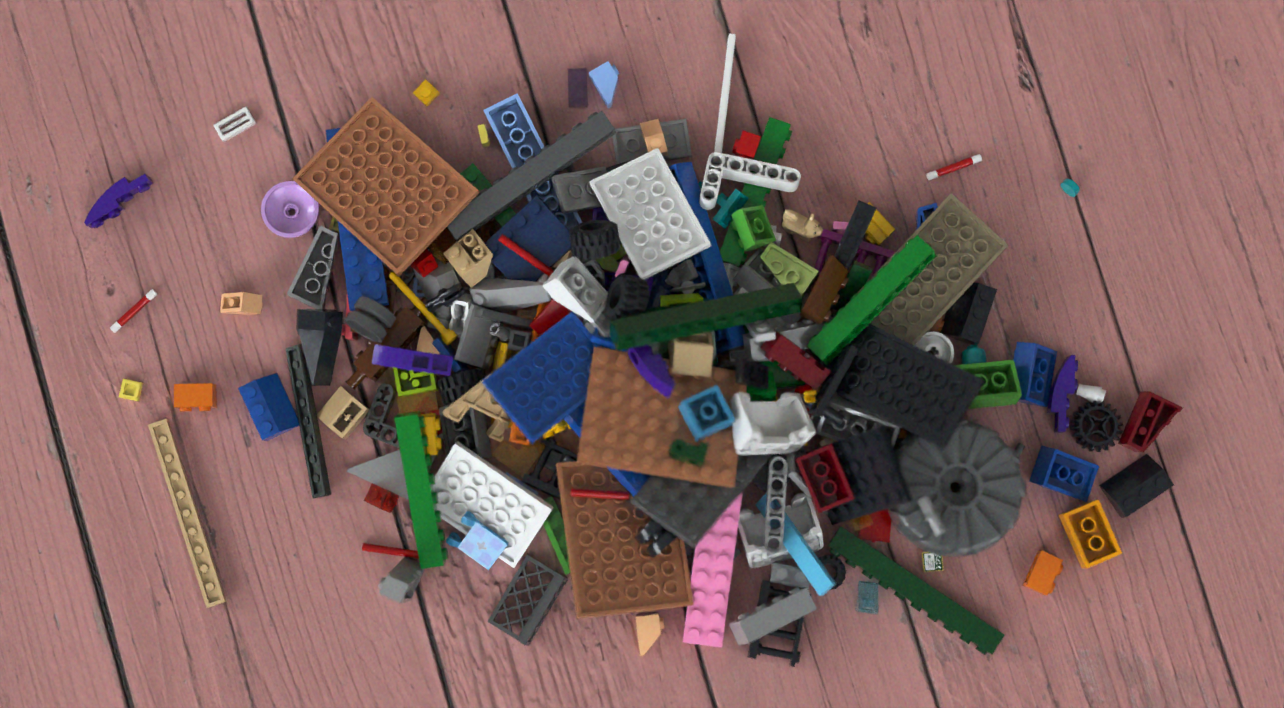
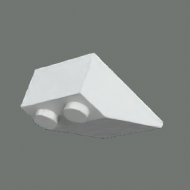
(577, 289)

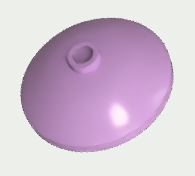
(280, 201)

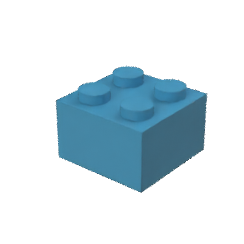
(706, 413)

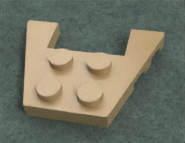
(483, 401)

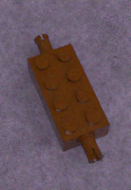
(400, 335)

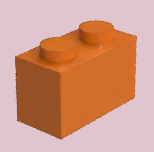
(195, 396)
(1043, 573)

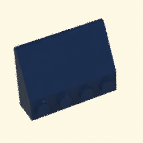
(537, 232)

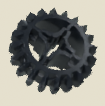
(1102, 432)

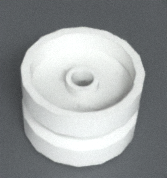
(938, 344)

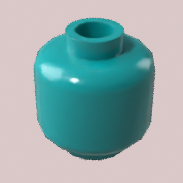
(973, 354)

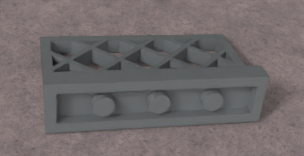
(539, 612)

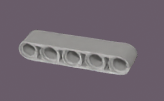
(778, 513)

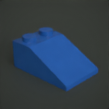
(1064, 473)

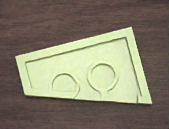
(788, 268)

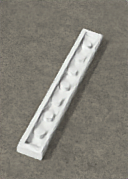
(724, 95)

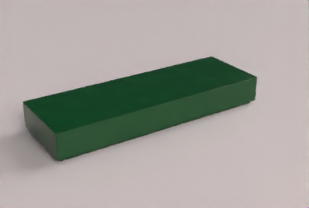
(857, 279)

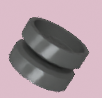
(370, 319)

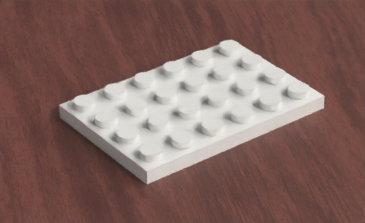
(650, 214)
(494, 498)

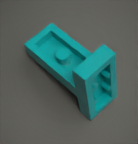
(728, 206)

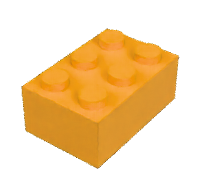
(1090, 534)

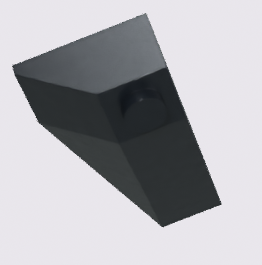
(320, 340)

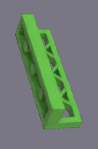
(555, 529)

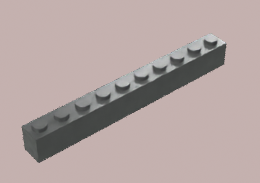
(532, 174)

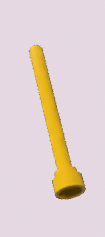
(447, 335)

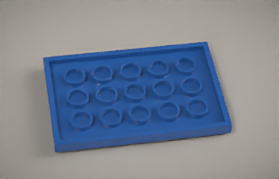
(545, 378)

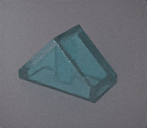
(867, 597)

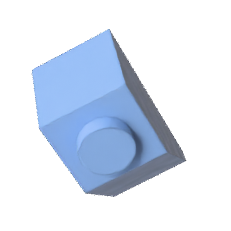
(605, 81)

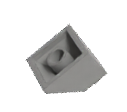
(442, 277)

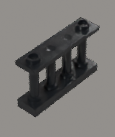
(533, 479)
(757, 649)

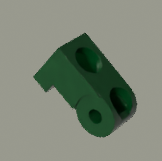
(688, 453)

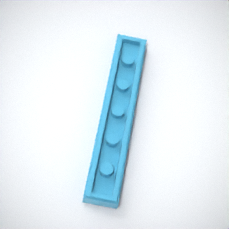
(800, 551)

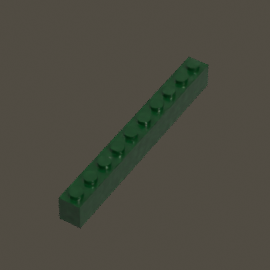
(705, 316)
(915, 590)

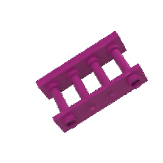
(865, 249)

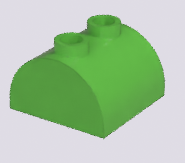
(752, 227)

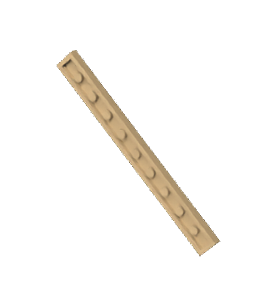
(187, 513)

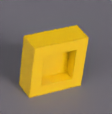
(426, 93)

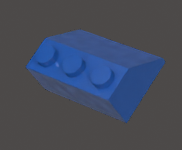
(1035, 372)
(269, 406)

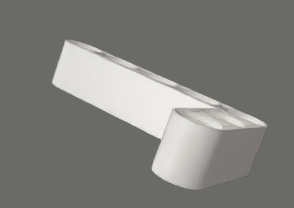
(744, 175)

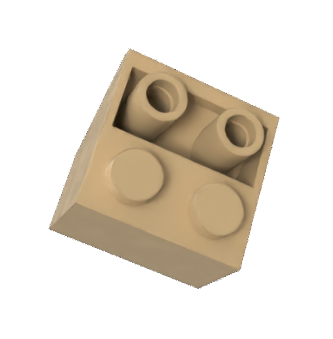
(470, 258)
(692, 354)
(342, 413)

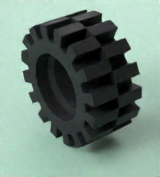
(839, 568)

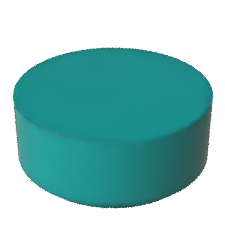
(1070, 187)

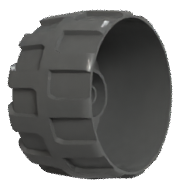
(986, 497)

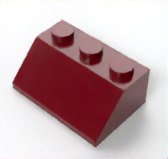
(825, 478)

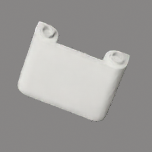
(770, 426)
(752, 532)

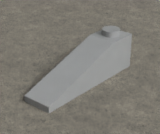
(508, 294)

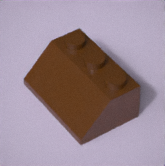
(825, 291)

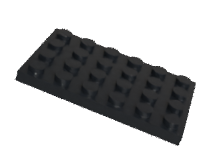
(871, 473)

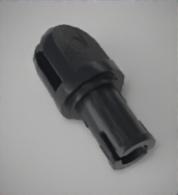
(445, 298)

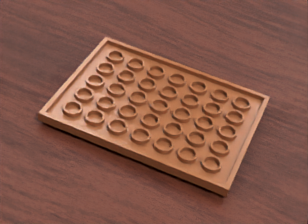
(385, 186)
(633, 424)
(605, 560)

